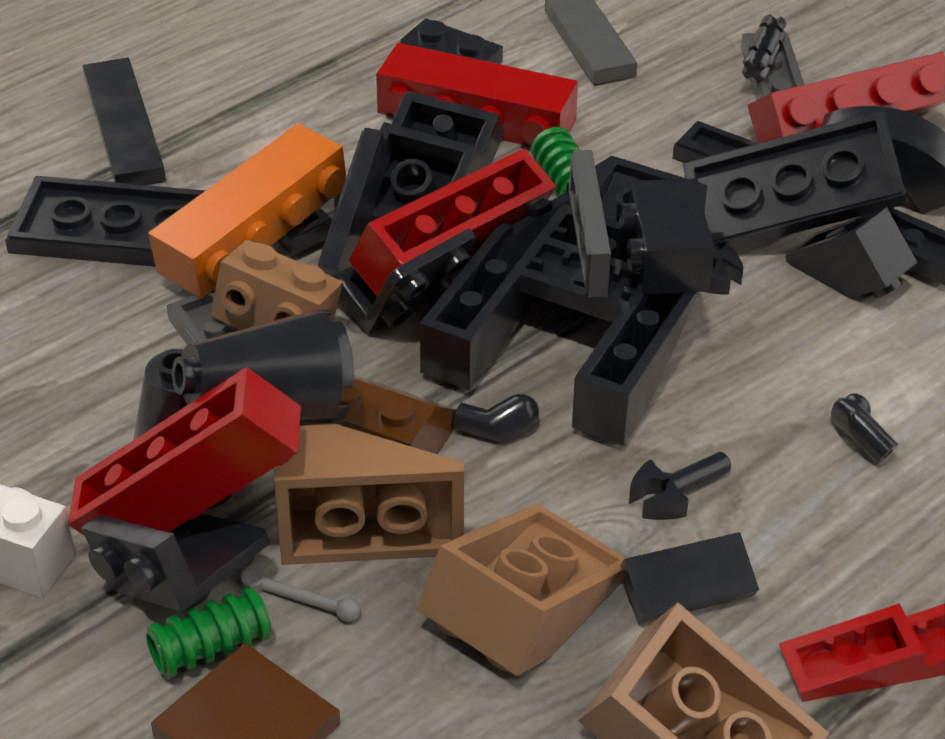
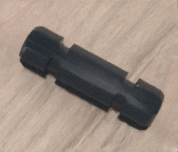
(764, 47)

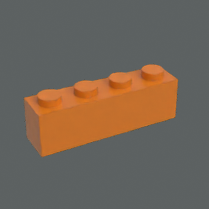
(252, 203)

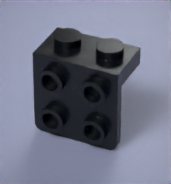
(407, 286)
(172, 566)

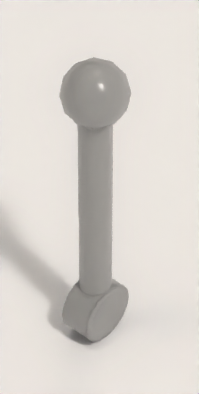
(346, 609)

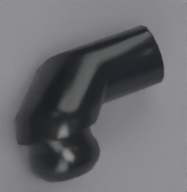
(854, 419)
(499, 422)

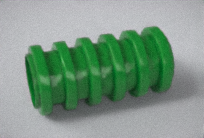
(553, 154)
(208, 632)

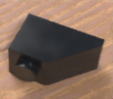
(856, 256)

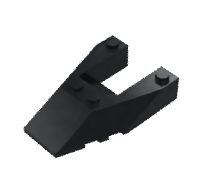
(542, 261)

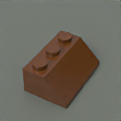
(397, 415)

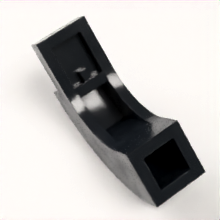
(917, 148)

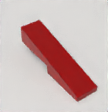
(867, 652)

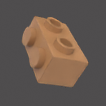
(265, 286)

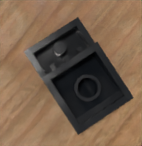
(433, 146)

